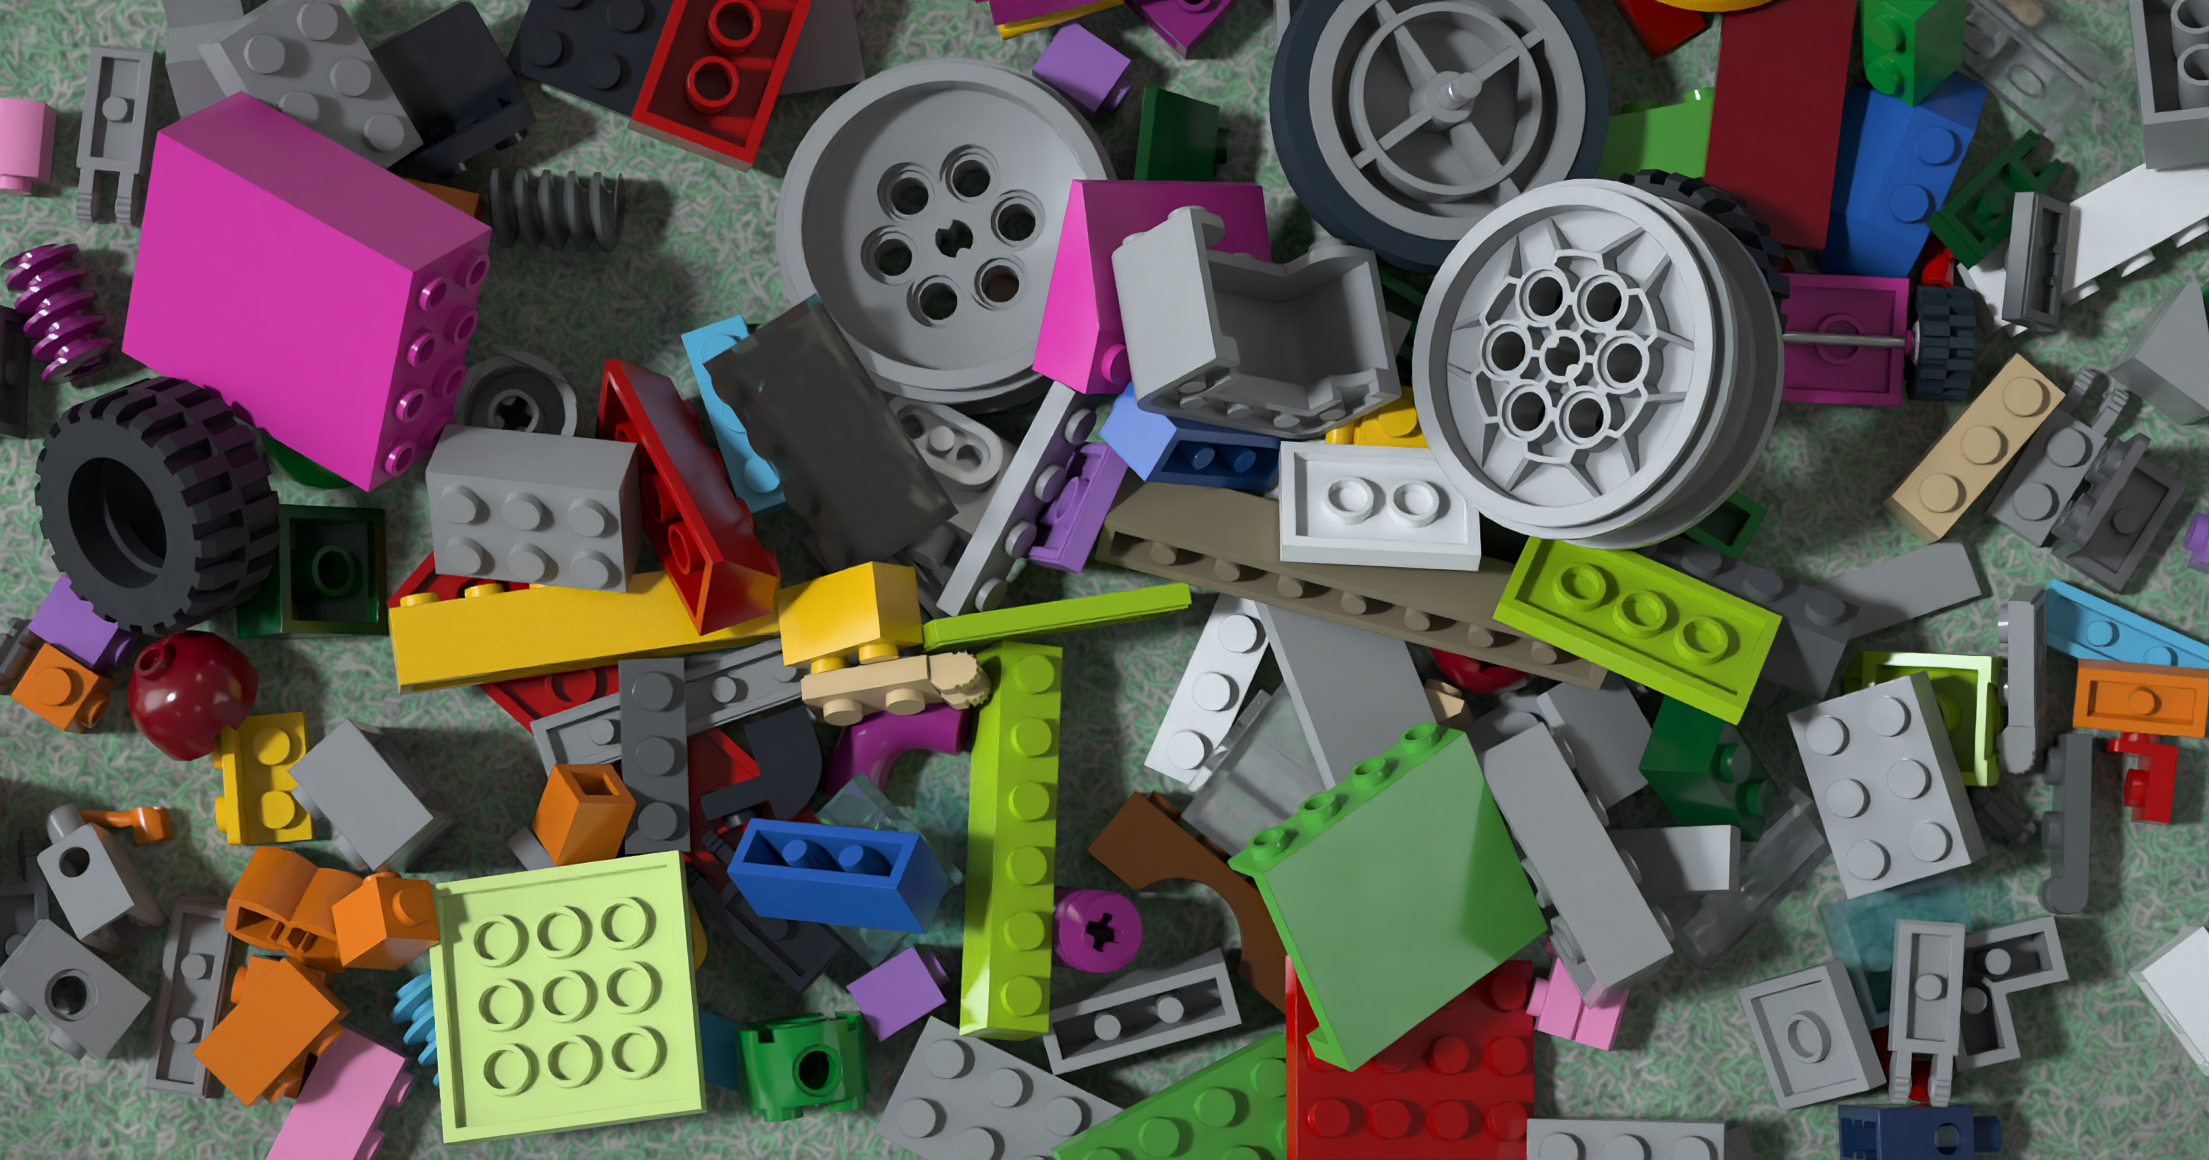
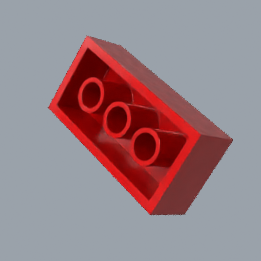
(718, 76)

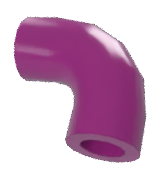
(884, 737)

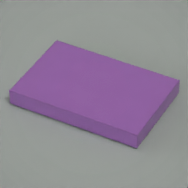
(1078, 511)

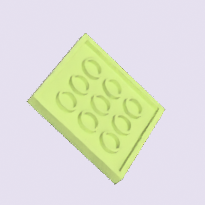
(566, 999)

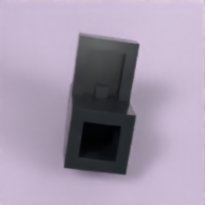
(789, 769)

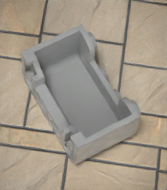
(1250, 338)

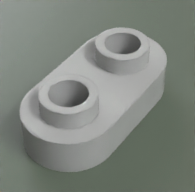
(945, 437)

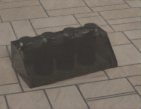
(829, 436)

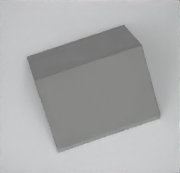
(2170, 357)

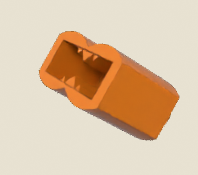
(287, 906)

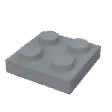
(1812, 1035)

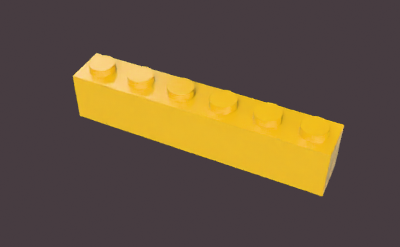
(549, 632)

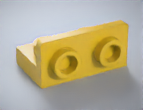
(256, 781)

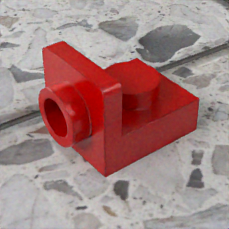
(2151, 785)

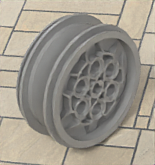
(925, 131)
(1669, 437)

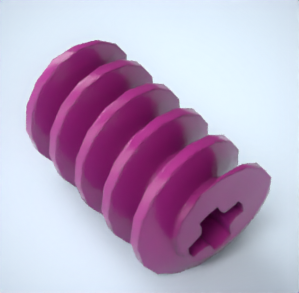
(57, 312)
(1093, 930)

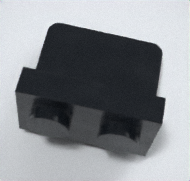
(454, 89)

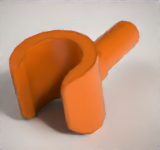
(148, 823)

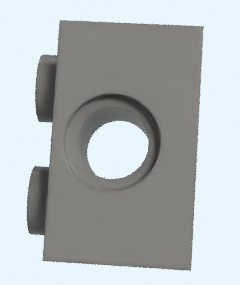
(107, 1000)

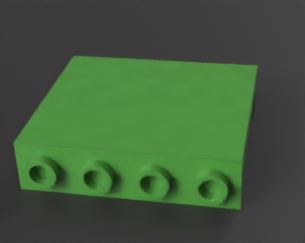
(1393, 891)

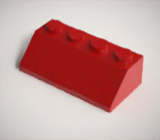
(685, 501)

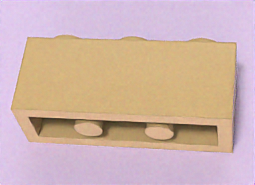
(1972, 449)

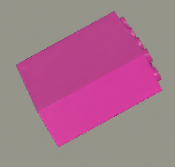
(305, 288)

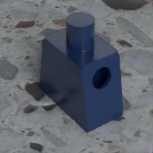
(1915, 1132)

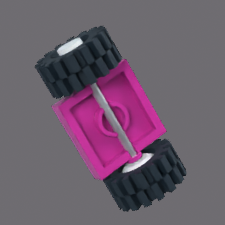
(1852, 339)

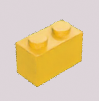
(850, 617)

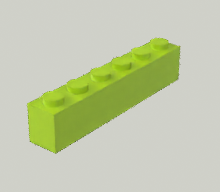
(1012, 844)

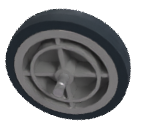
(1432, 115)

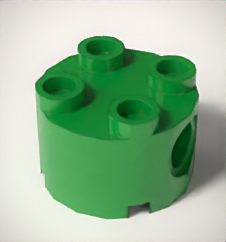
(770, 1059)

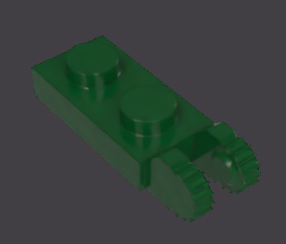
(1983, 207)

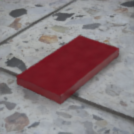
(1781, 113)

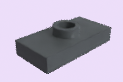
(2035, 261)

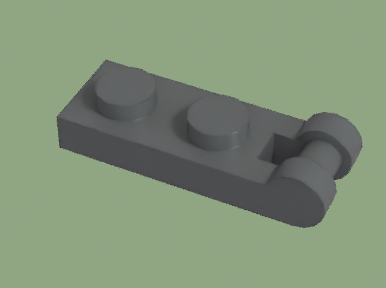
(2068, 824)

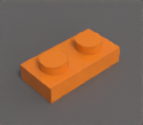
(2141, 698)

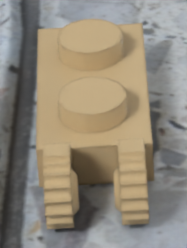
(895, 686)

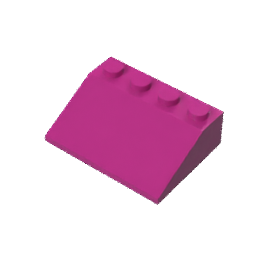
(1082, 319)

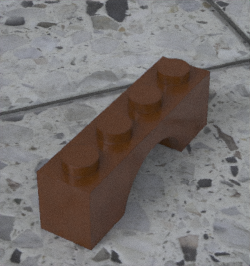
(1148, 846)

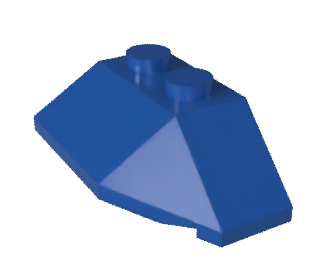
(1895, 174)

